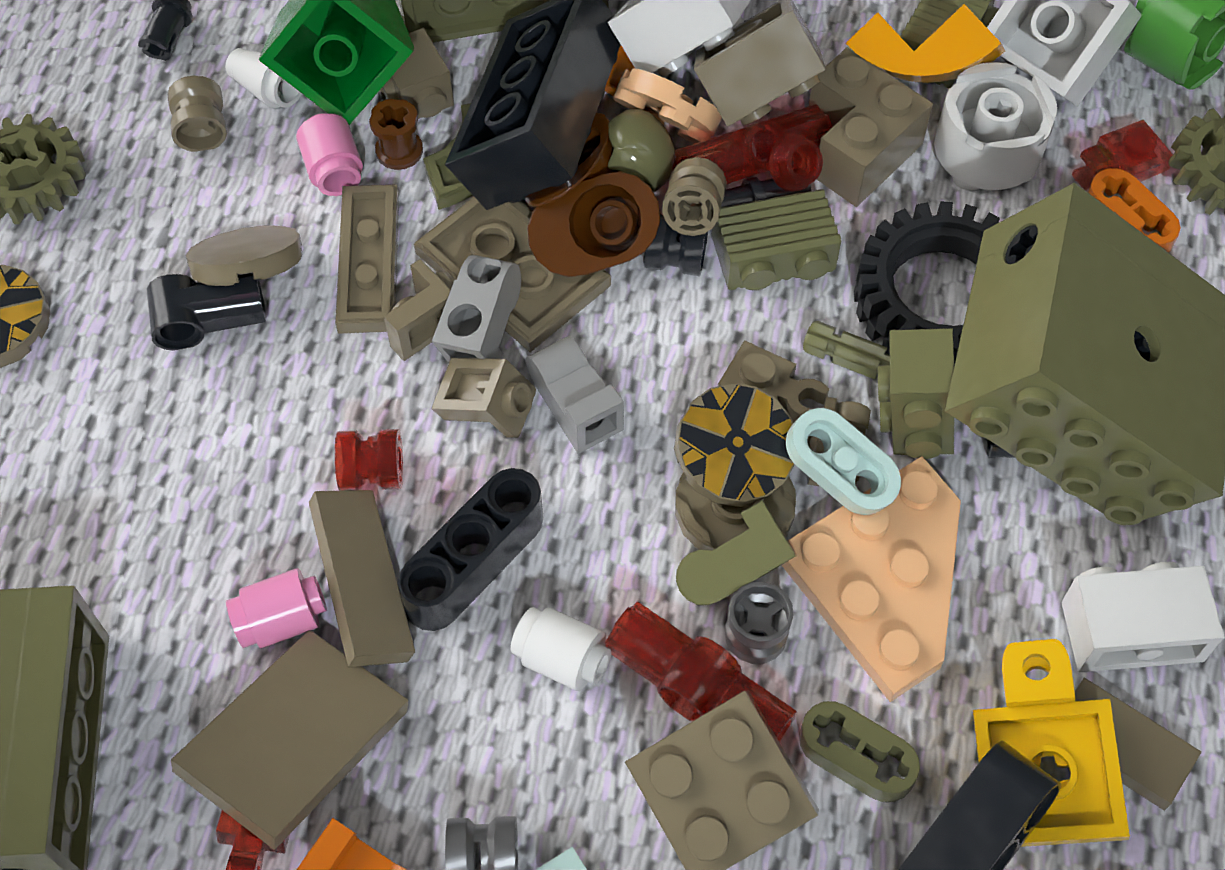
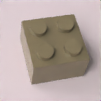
(760, 63)
(722, 786)

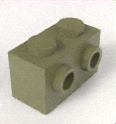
(916, 392)

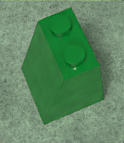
(338, 50)

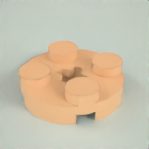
(668, 104)

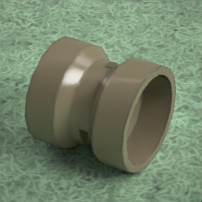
(196, 113)
(690, 184)

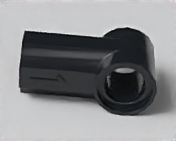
(187, 309)

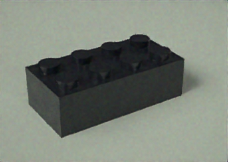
(535, 102)

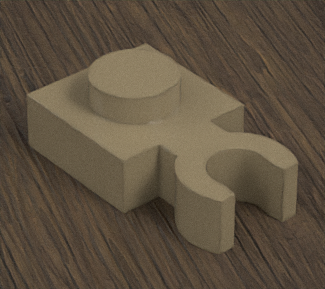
(774, 376)

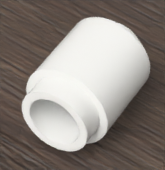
(561, 647)

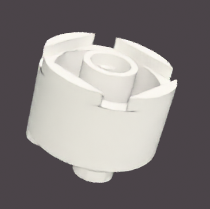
(994, 127)

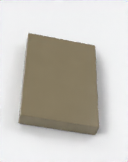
(502, 234)
(289, 738)

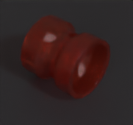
(375, 459)

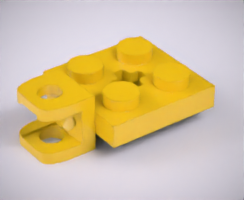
(1079, 735)

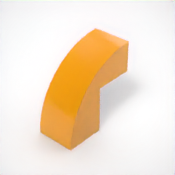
(942, 57)

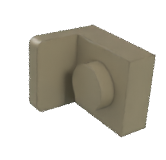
(416, 317)
(485, 393)

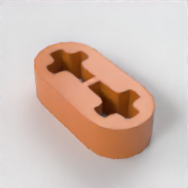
(1137, 206)

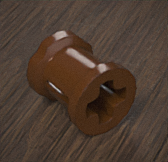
(395, 127)

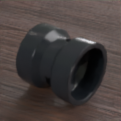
(676, 250)

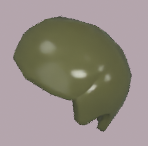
(641, 147)

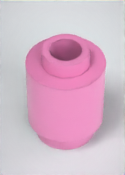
(329, 153)
(276, 609)

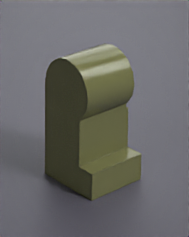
(717, 573)

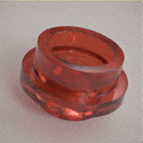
(806, 159)

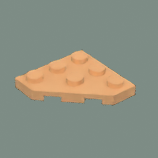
(886, 578)

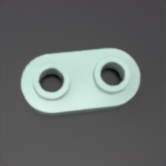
(844, 457)

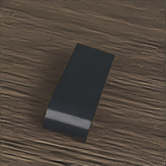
(477, 522)
(987, 815)

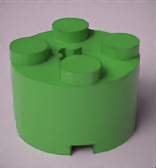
(1179, 39)

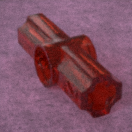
(734, 149)
(688, 672)

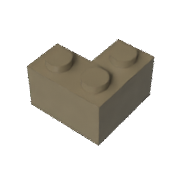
(873, 125)

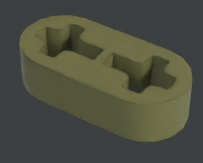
(866, 738)

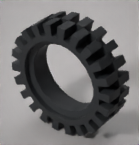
(896, 245)

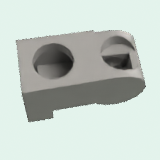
(478, 309)
(576, 393)

